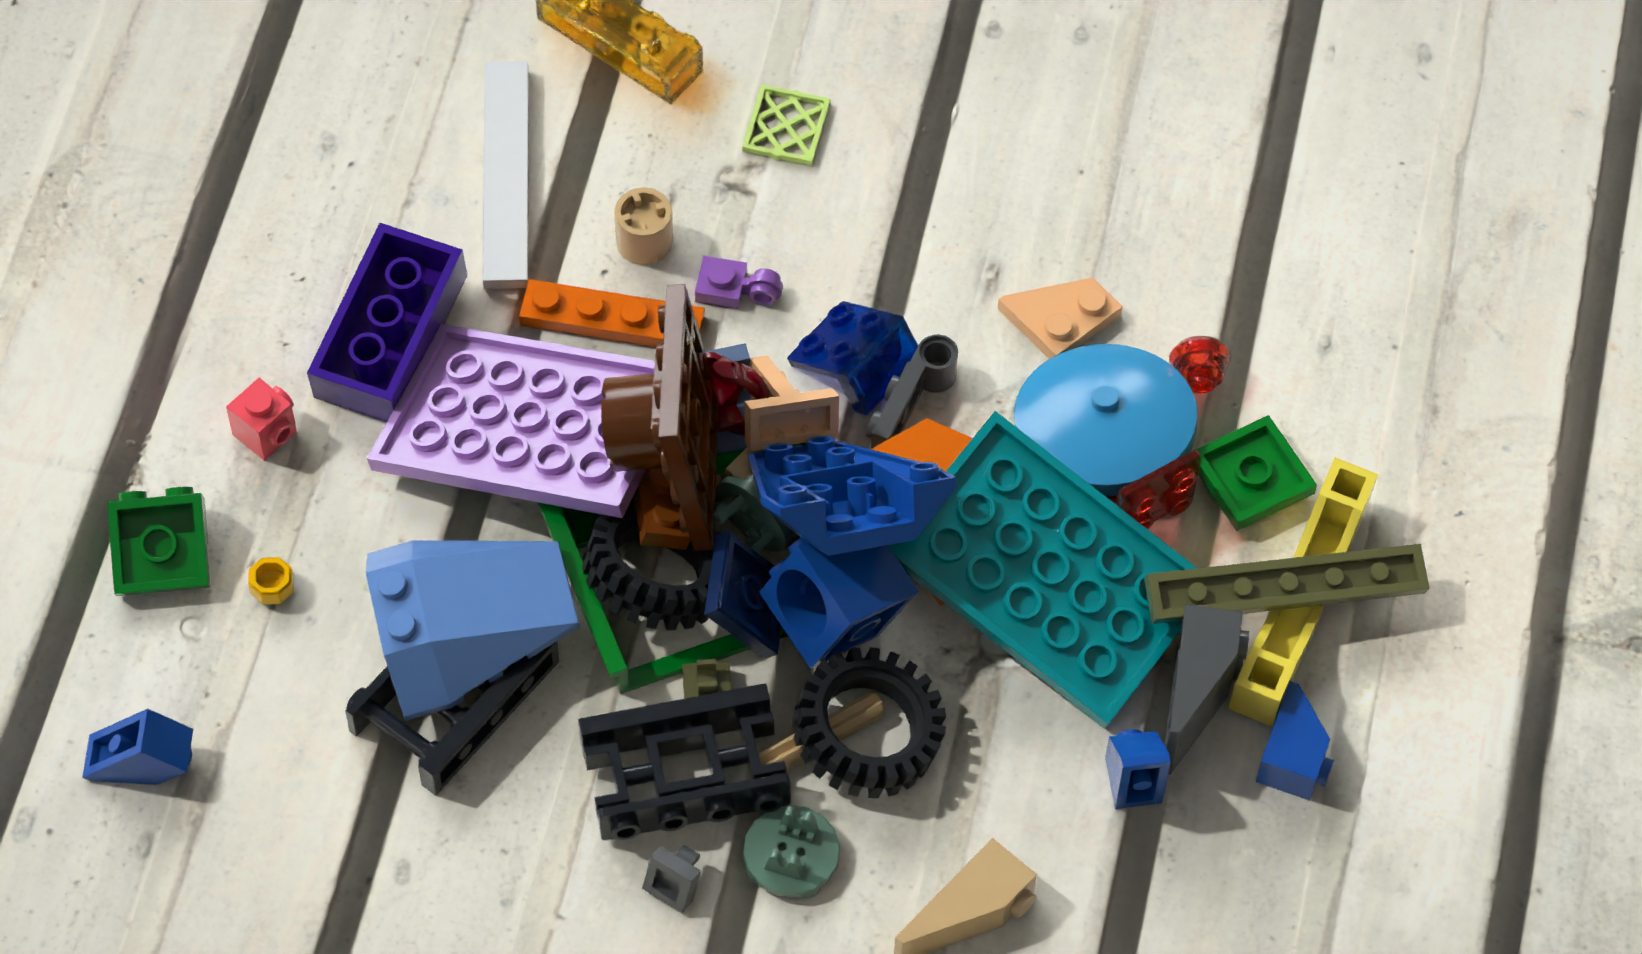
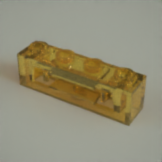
(618, 32)

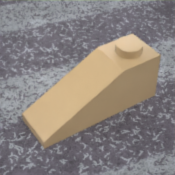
(972, 903)

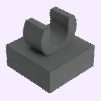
(673, 877)

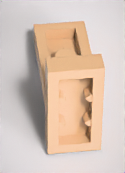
(787, 413)

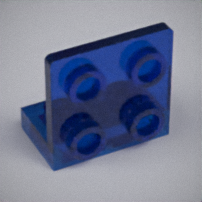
(858, 349)

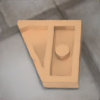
(1061, 314)

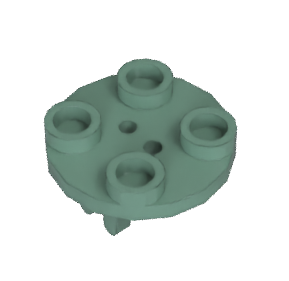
(742, 505)
(785, 871)

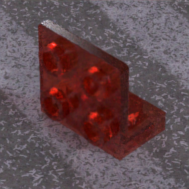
(1162, 491)

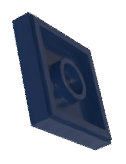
(735, 598)

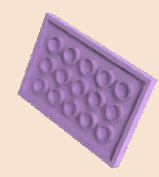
(509, 421)

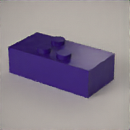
(386, 321)

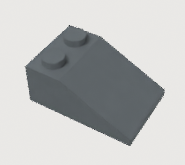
(1206, 662)

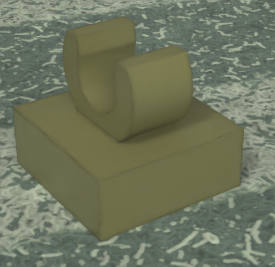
(705, 677)

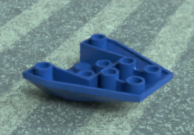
(848, 494)

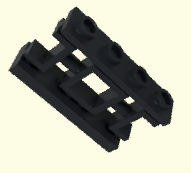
(676, 729)

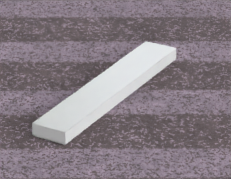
(506, 175)

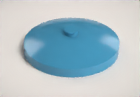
(1108, 413)

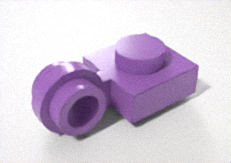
(725, 280)

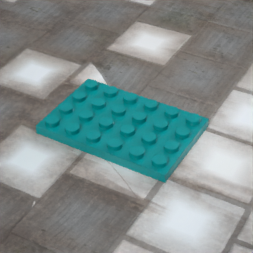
(1046, 569)

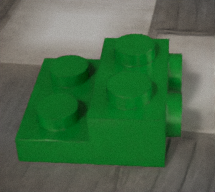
(158, 542)

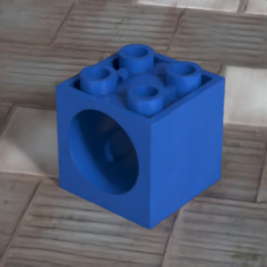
(836, 598)

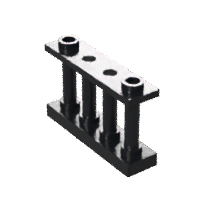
(468, 726)

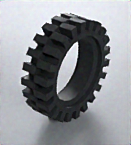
(633, 590)
(847, 765)

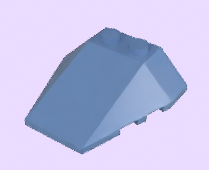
(464, 613)

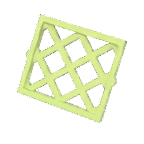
(778, 152)

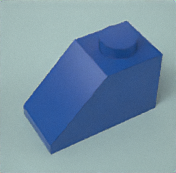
(1296, 748)
(139, 750)
(1137, 768)

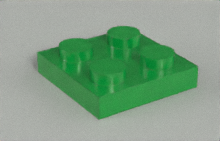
(1254, 473)

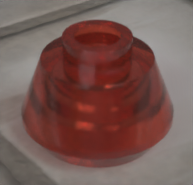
(1201, 362)

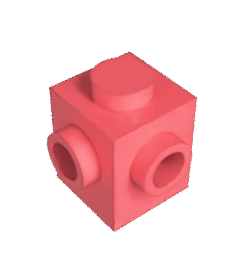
(262, 418)

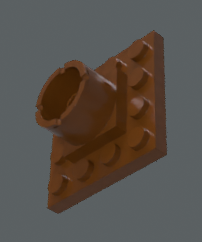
(670, 419)

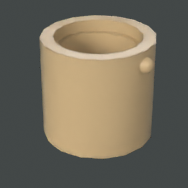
(643, 226)

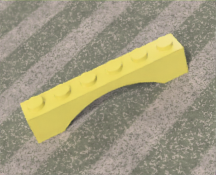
(1287, 632)

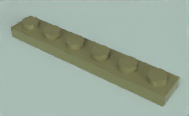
(1289, 582)

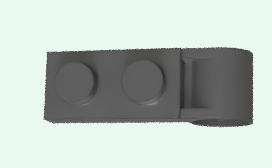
(906, 390)

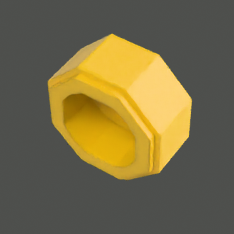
(271, 580)

